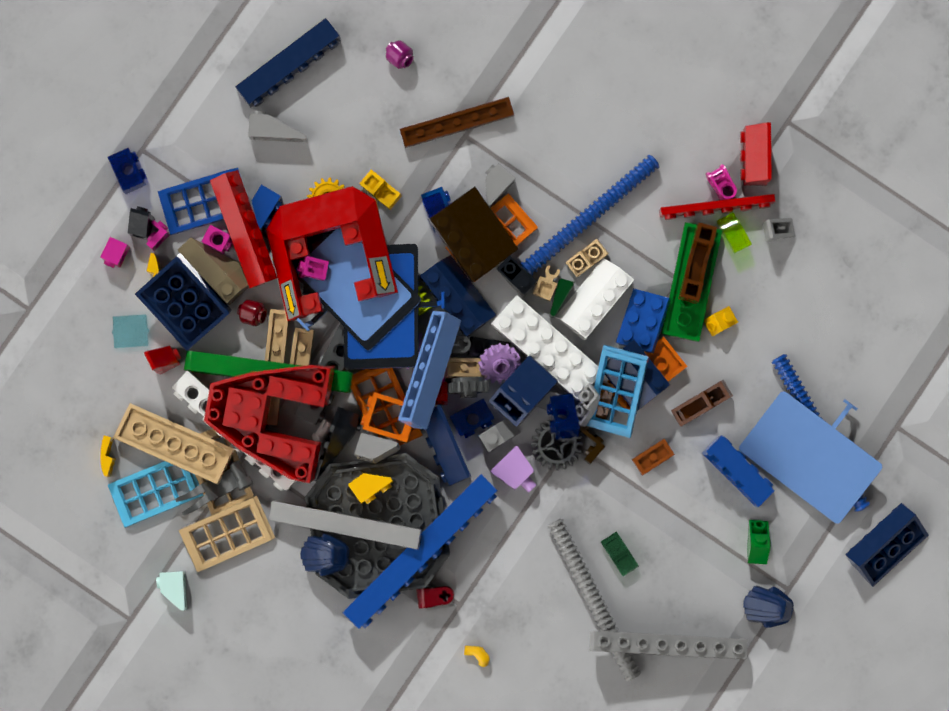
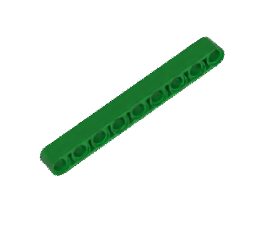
(234, 366)

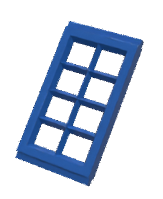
(169, 210)

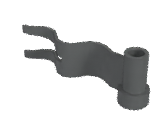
(230, 480)

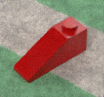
(163, 359)

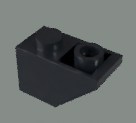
(140, 222)
(516, 276)

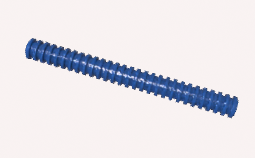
(590, 214)
(798, 392)

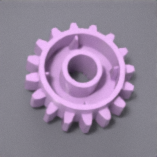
(499, 362)

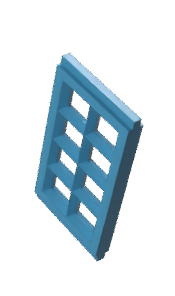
(624, 356)

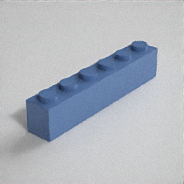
(429, 370)

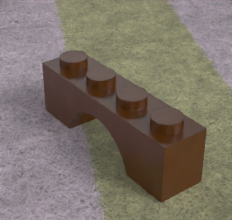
(697, 262)

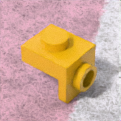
(720, 321)

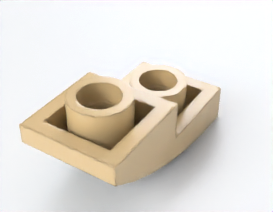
(587, 258)

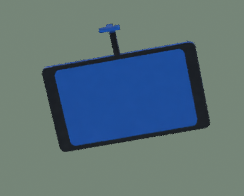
(401, 344)

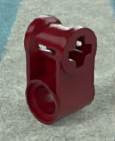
(430, 596)

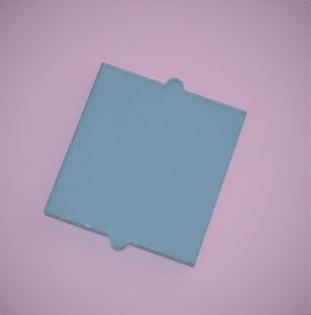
(130, 331)

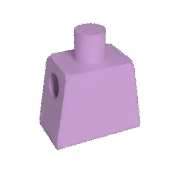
(515, 470)

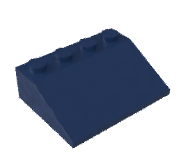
(183, 302)

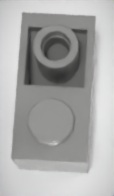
(374, 449)

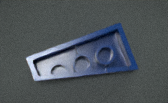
(738, 470)

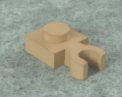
(545, 286)

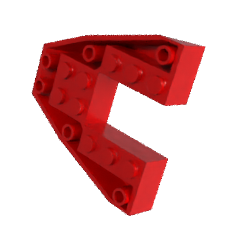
(240, 412)

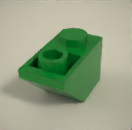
(758, 542)

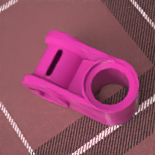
(720, 180)

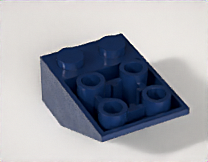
(523, 391)

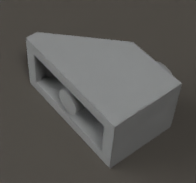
(497, 183)
(498, 434)

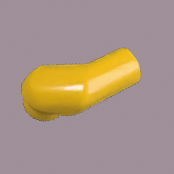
(480, 654)

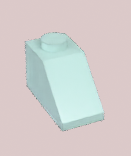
(173, 587)

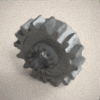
(468, 386)

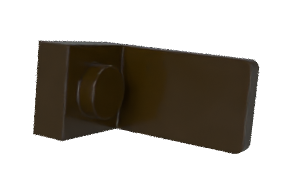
(592, 452)

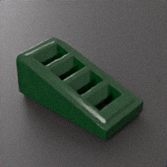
(562, 291)

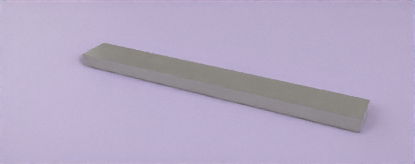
(345, 524)

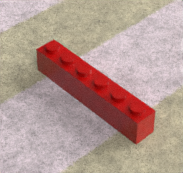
(243, 229)

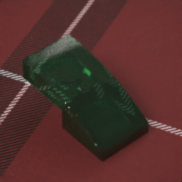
(619, 554)

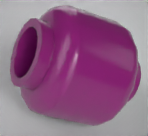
(399, 54)

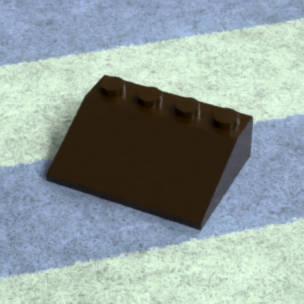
(473, 234)

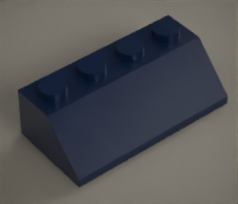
(460, 294)
(446, 448)
(887, 544)

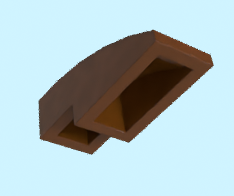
(701, 403)

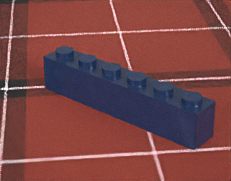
(288, 63)

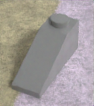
(271, 129)

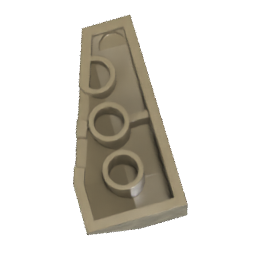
(216, 268)

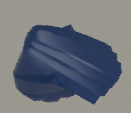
(324, 554)
(768, 606)

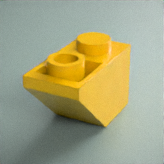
(368, 485)

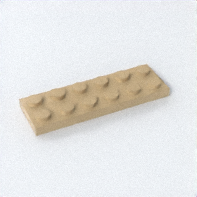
(173, 443)

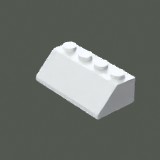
(594, 298)

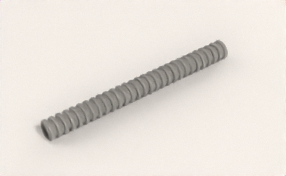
(591, 593)

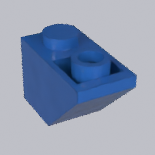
(265, 204)

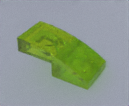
(734, 232)

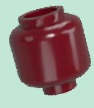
(252, 312)

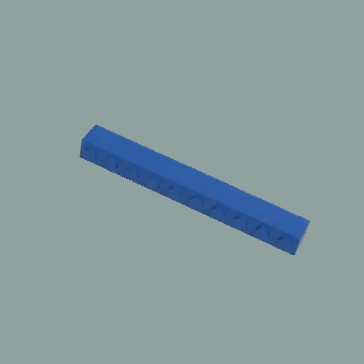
(411, 560)

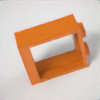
(366, 419)

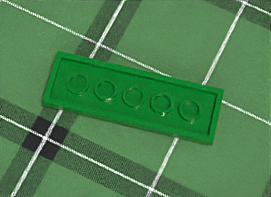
(683, 317)

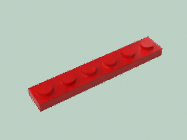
(725, 206)

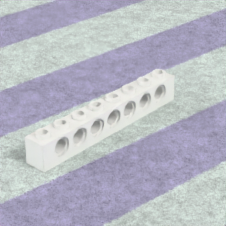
(182, 389)

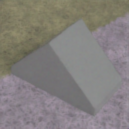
(778, 229)

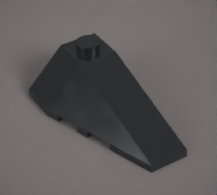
(342, 431)

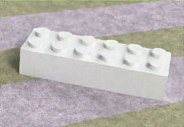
(538, 338)

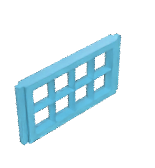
(121, 503)

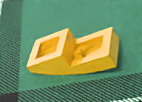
(380, 189)
(153, 264)
(107, 462)

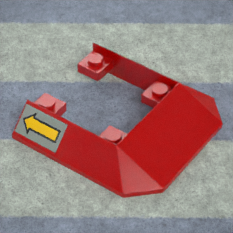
(359, 222)

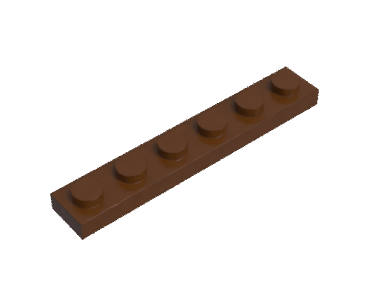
(457, 122)

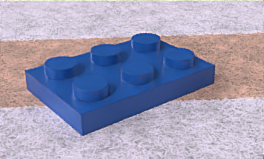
(643, 320)

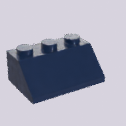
(653, 383)

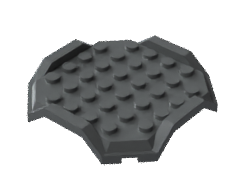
(410, 502)

